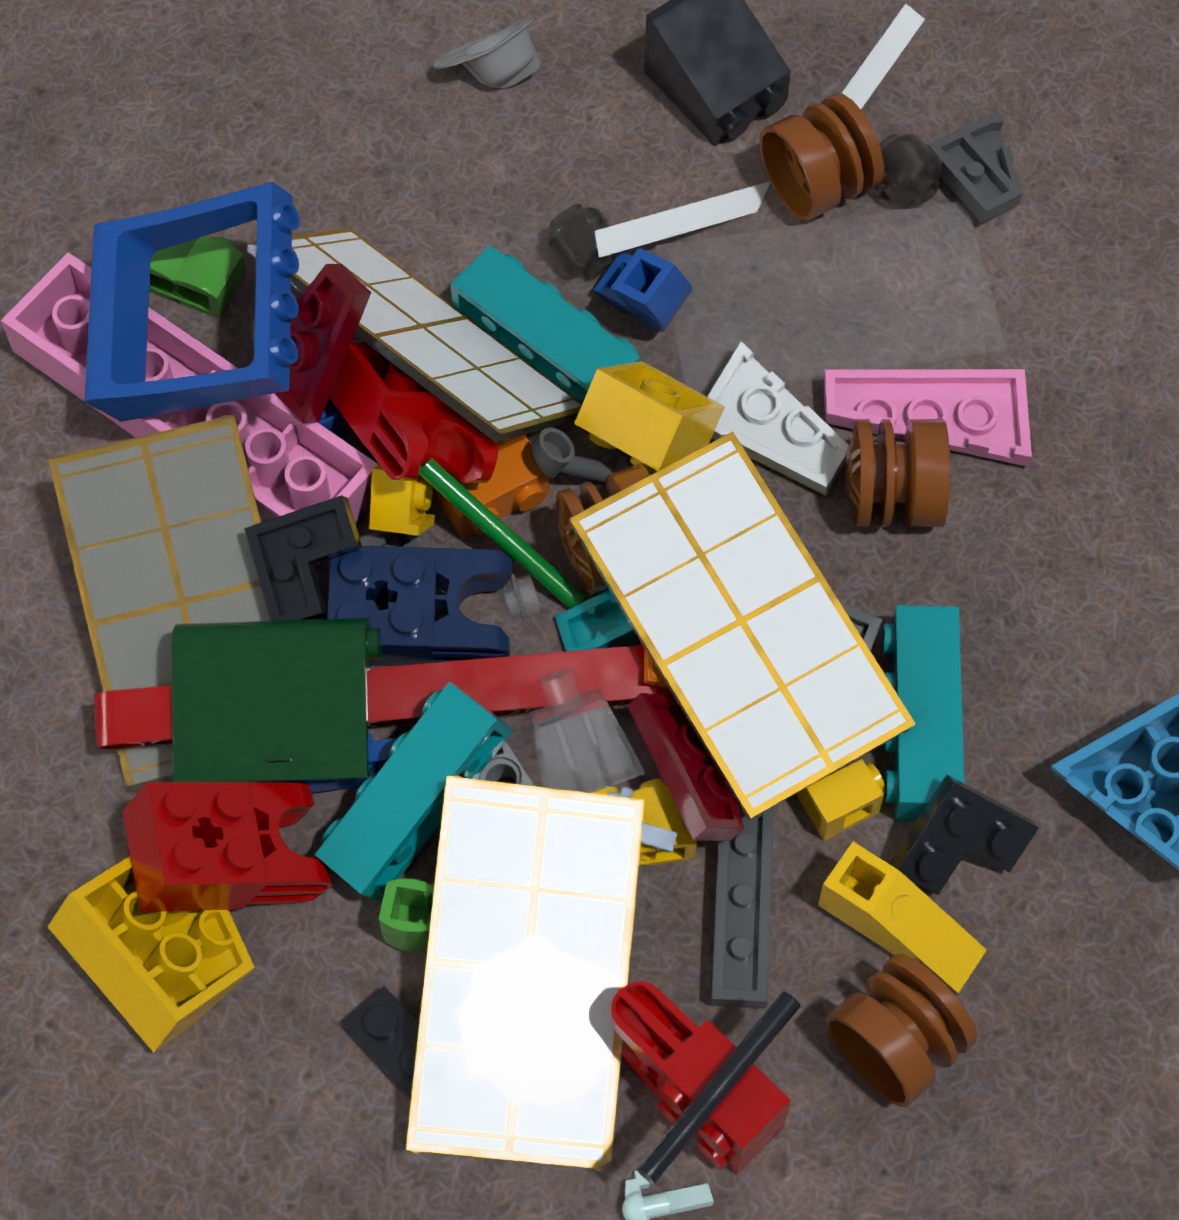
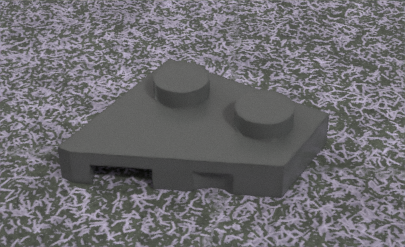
(980, 167)

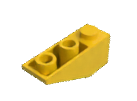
(899, 916)

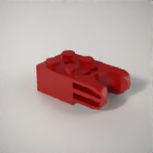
(406, 422)
(219, 846)
(680, 1059)

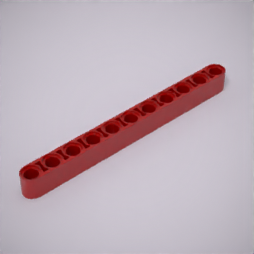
(399, 692)

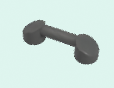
(556, 455)

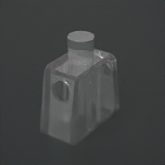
(579, 739)

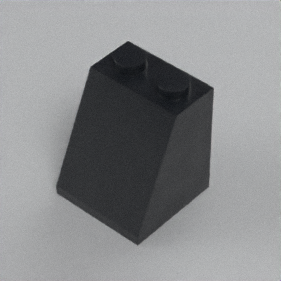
(715, 64)

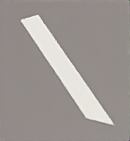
(883, 56)
(679, 220)

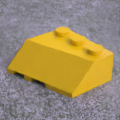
(150, 965)

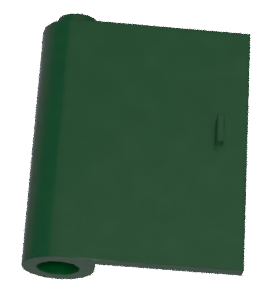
(272, 699)

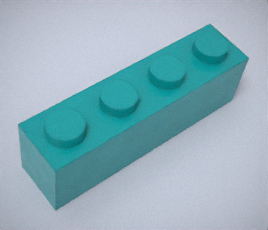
(537, 322)
(928, 682)
(404, 801)

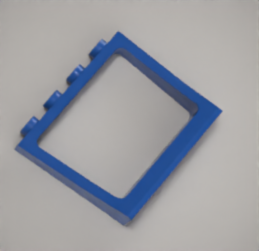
(121, 305)

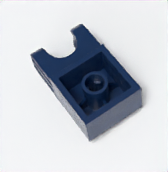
(423, 600)

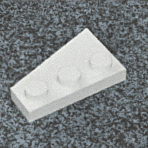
(775, 424)

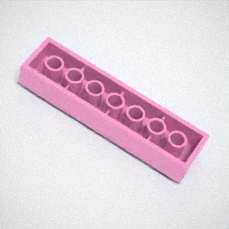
(286, 459)

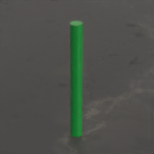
(501, 533)

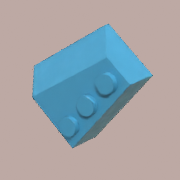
(1135, 777)

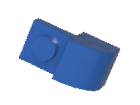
(645, 288)

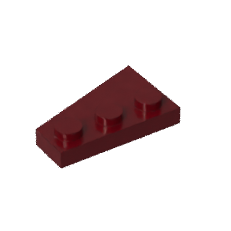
(322, 334)
(686, 769)

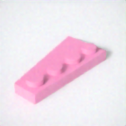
(980, 406)

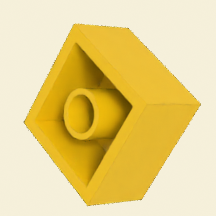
(647, 415)

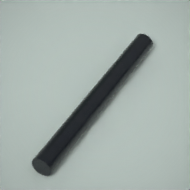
(718, 1088)

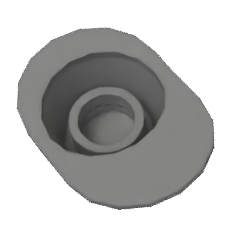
(498, 58)

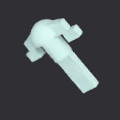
(662, 1204)

